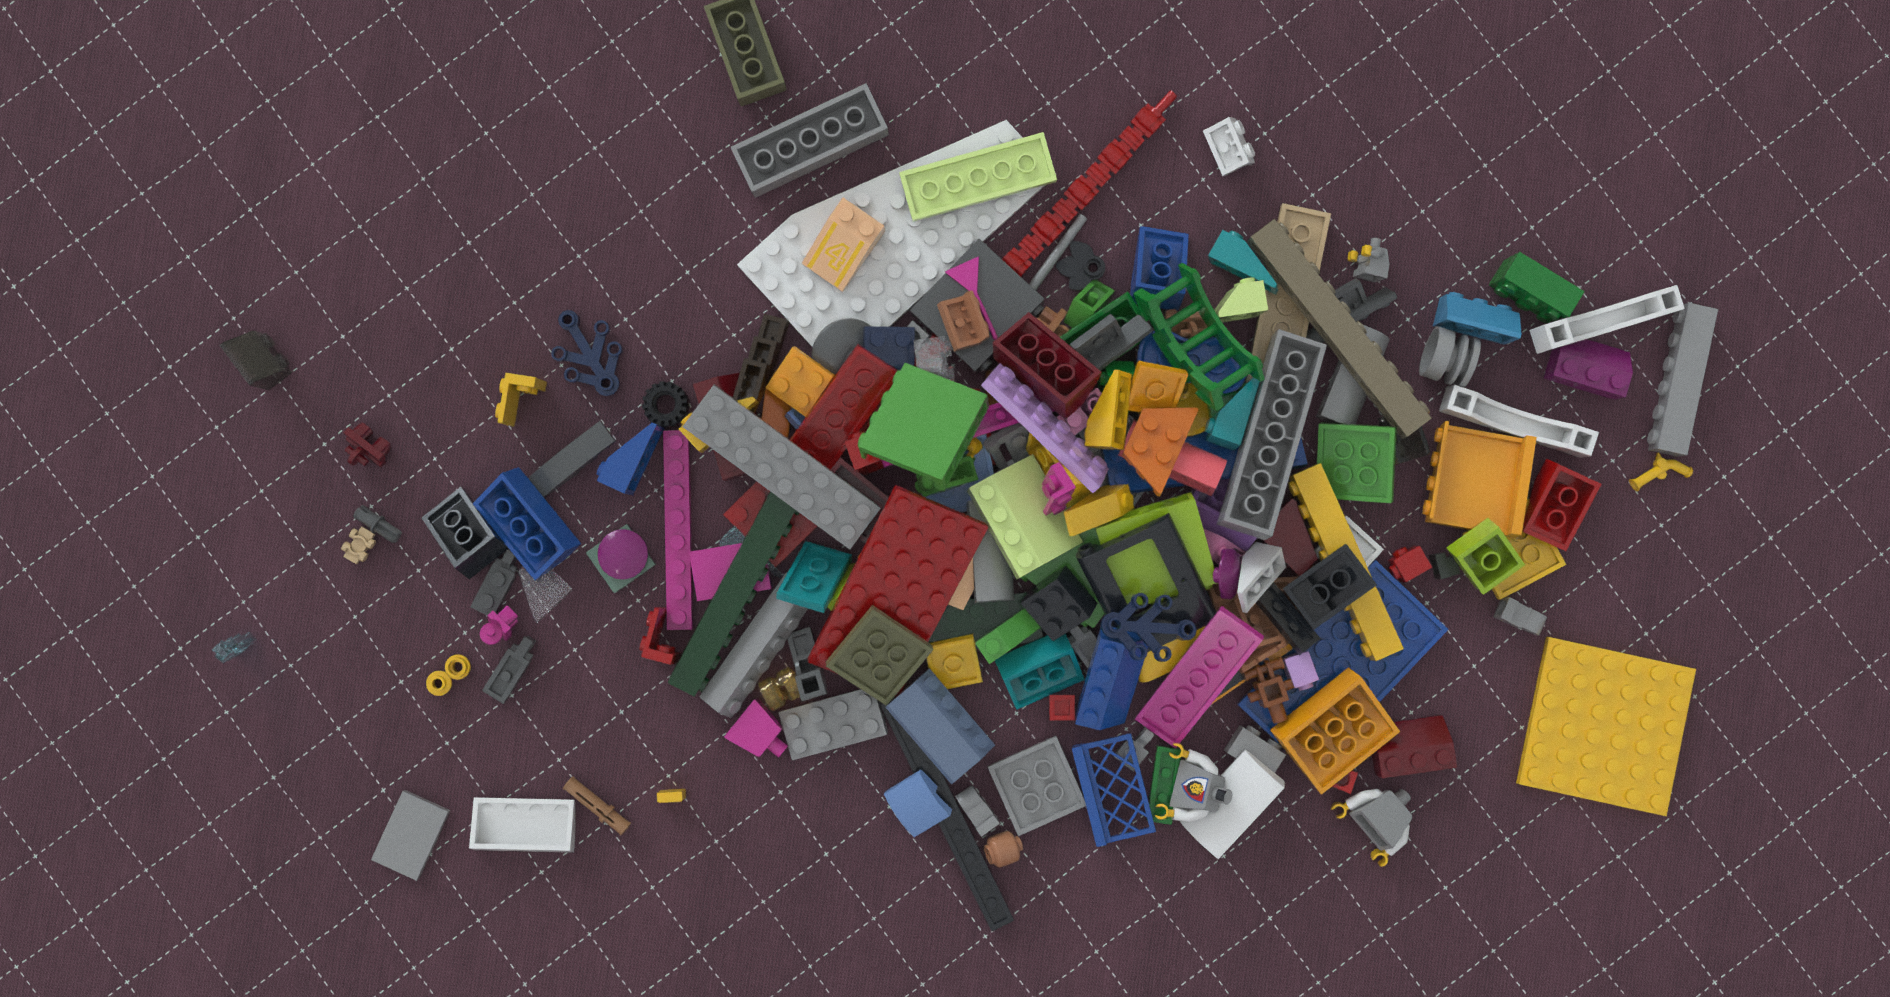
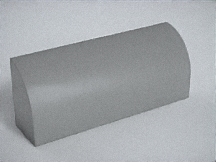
(1344, 395)
(991, 572)

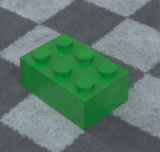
(1535, 288)

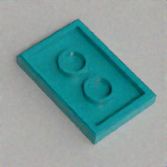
(814, 577)

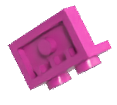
(1057, 488)

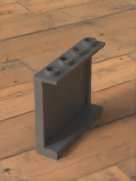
(1002, 294)

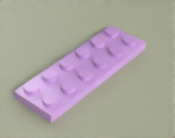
(1045, 427)

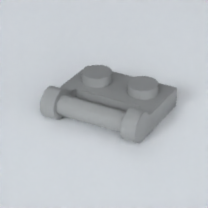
(1015, 440)

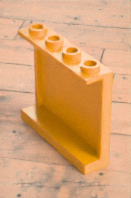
(1479, 479)

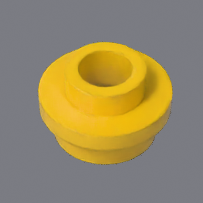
(450, 666)
(446, 683)

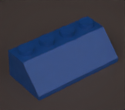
(526, 523)
(1109, 683)

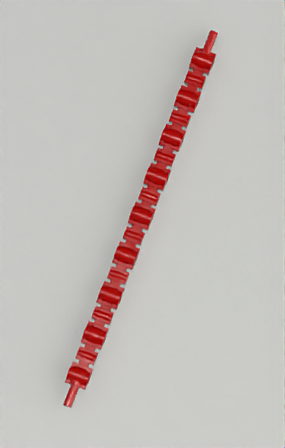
(1082, 191)

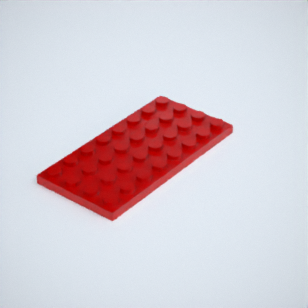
(904, 569)

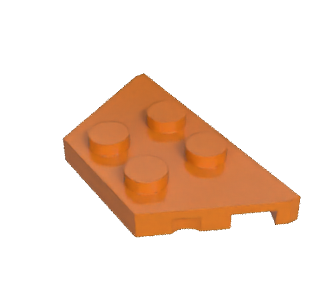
(1158, 442)

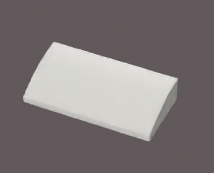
(1252, 791)
(523, 825)

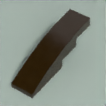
(761, 360)

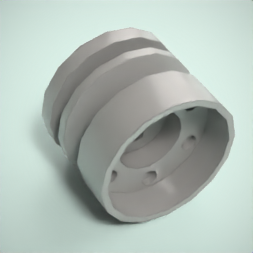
(1454, 358)

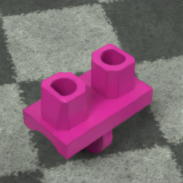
(498, 626)

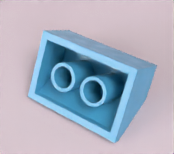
(1478, 319)

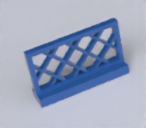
(1092, 795)

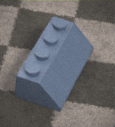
(940, 726)

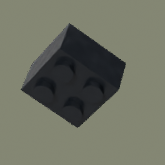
(1059, 603)

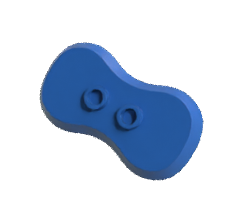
(1150, 353)

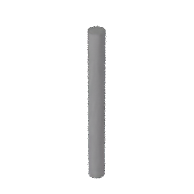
(1058, 251)

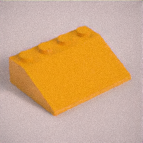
(1335, 730)

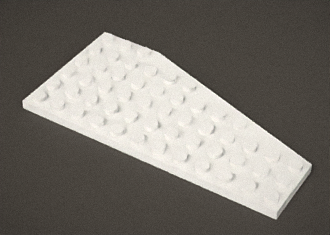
(901, 264)

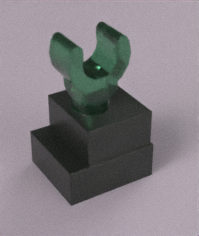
(1443, 566)

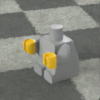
(1372, 263)

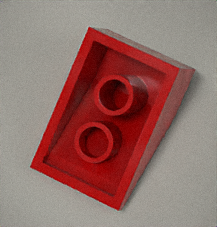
(1558, 504)

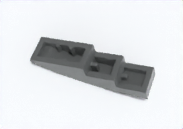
(572, 459)

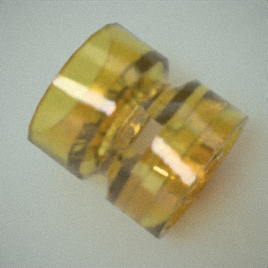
(772, 691)

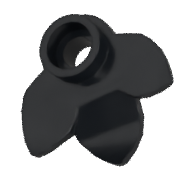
(1077, 266)

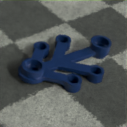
(591, 356)
(1144, 627)

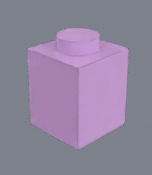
(1300, 670)

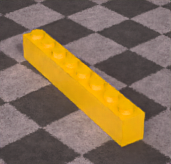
(1332, 532)

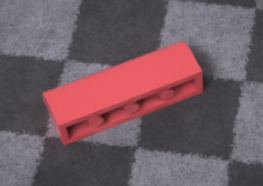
(1193, 467)

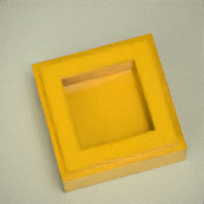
(671, 795)

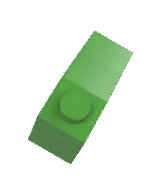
(1007, 635)

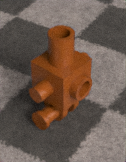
(1269, 690)

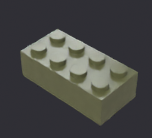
(745, 49)

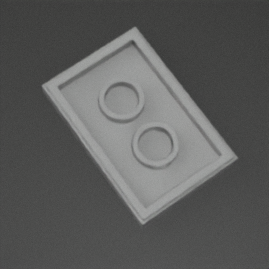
(410, 835)

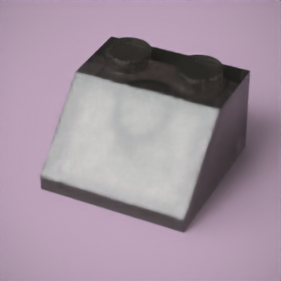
(257, 359)

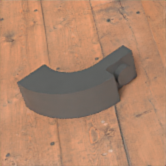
(809, 678)

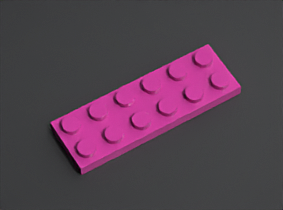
(1199, 676)

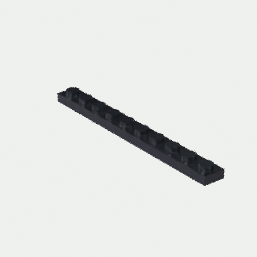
(957, 834)

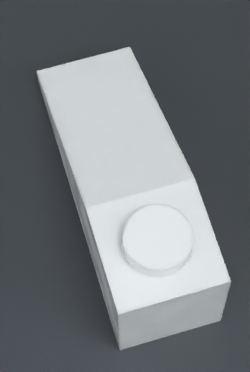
(1258, 571)

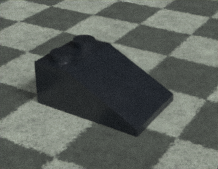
(464, 534)
(1329, 586)

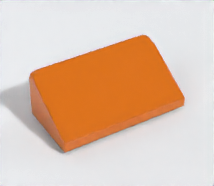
(774, 413)

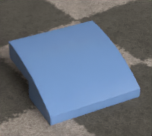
(917, 803)

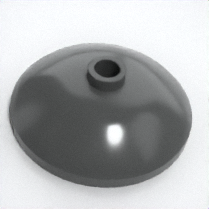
(837, 343)

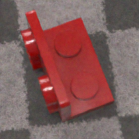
(650, 643)

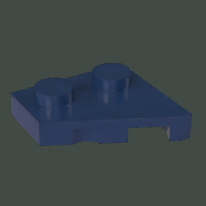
(891, 344)

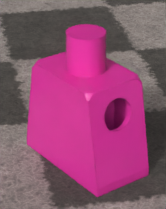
(757, 731)

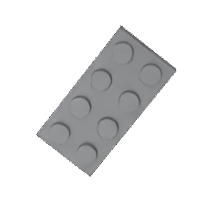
(832, 723)

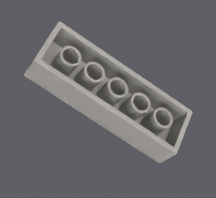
(810, 140)

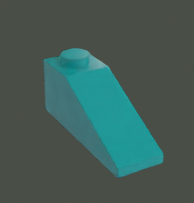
(1236, 257)
(1230, 422)

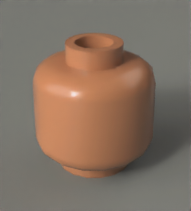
(1003, 849)

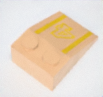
(843, 244)

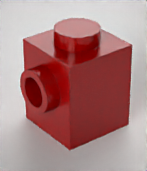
(1408, 563)

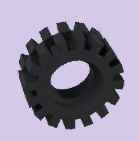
(652, 397)

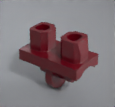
(358, 439)

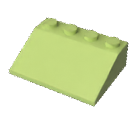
(1013, 509)

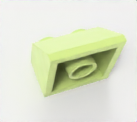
(1243, 301)

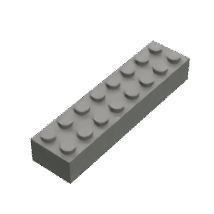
(1272, 435)
(781, 466)

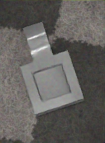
(1139, 743)

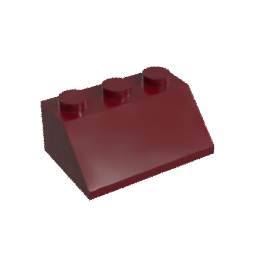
(1418, 748)

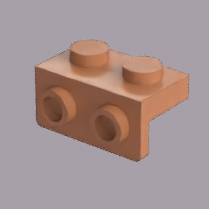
(964, 321)

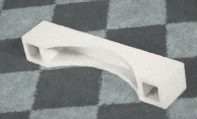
(1606, 319)
(1503, 418)

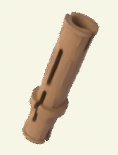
(597, 806)

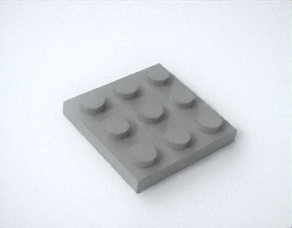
(1037, 785)

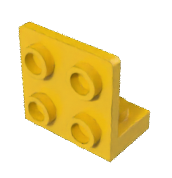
(510, 389)

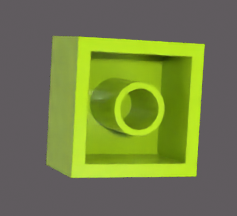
(1485, 556)

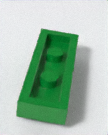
(1163, 781)

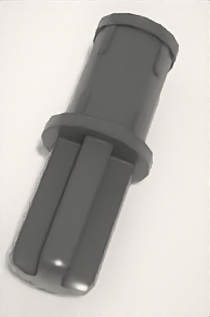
(377, 524)

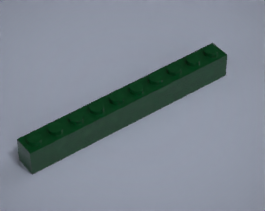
(732, 595)

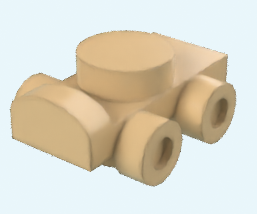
(361, 543)

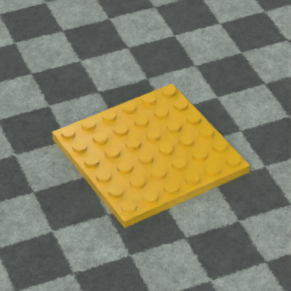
(1606, 726)

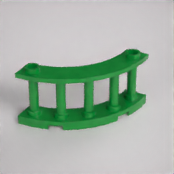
(1176, 353)

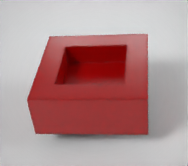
(1061, 707)

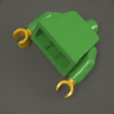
(964, 473)

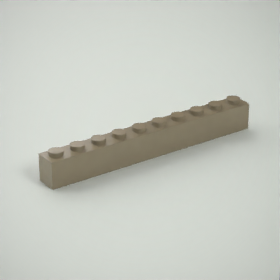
(1338, 328)

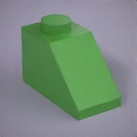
(1088, 302)

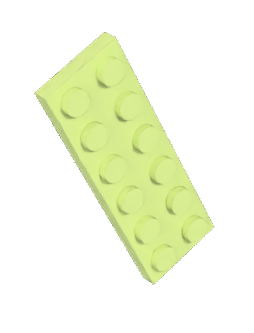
(978, 176)

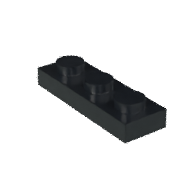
(1287, 619)

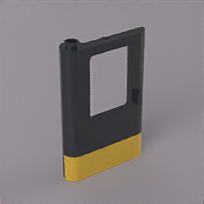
(1190, 604)

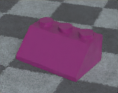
(1591, 368)

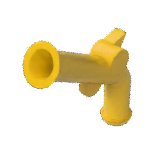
(1659, 470)

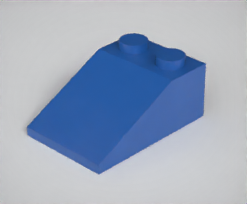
(1157, 263)
(627, 464)

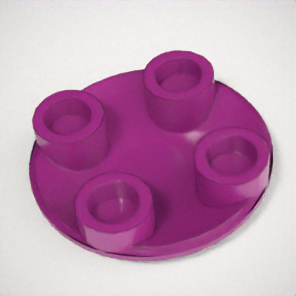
(622, 554)
(1228, 573)

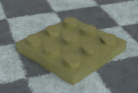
(879, 655)

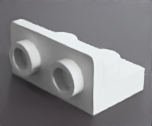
(1229, 145)

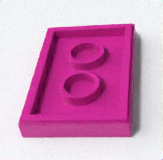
(711, 566)

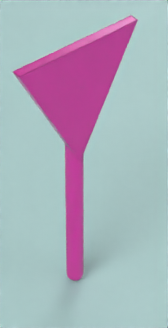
(967, 276)

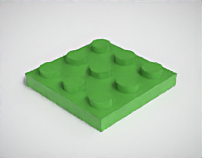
(1358, 460)

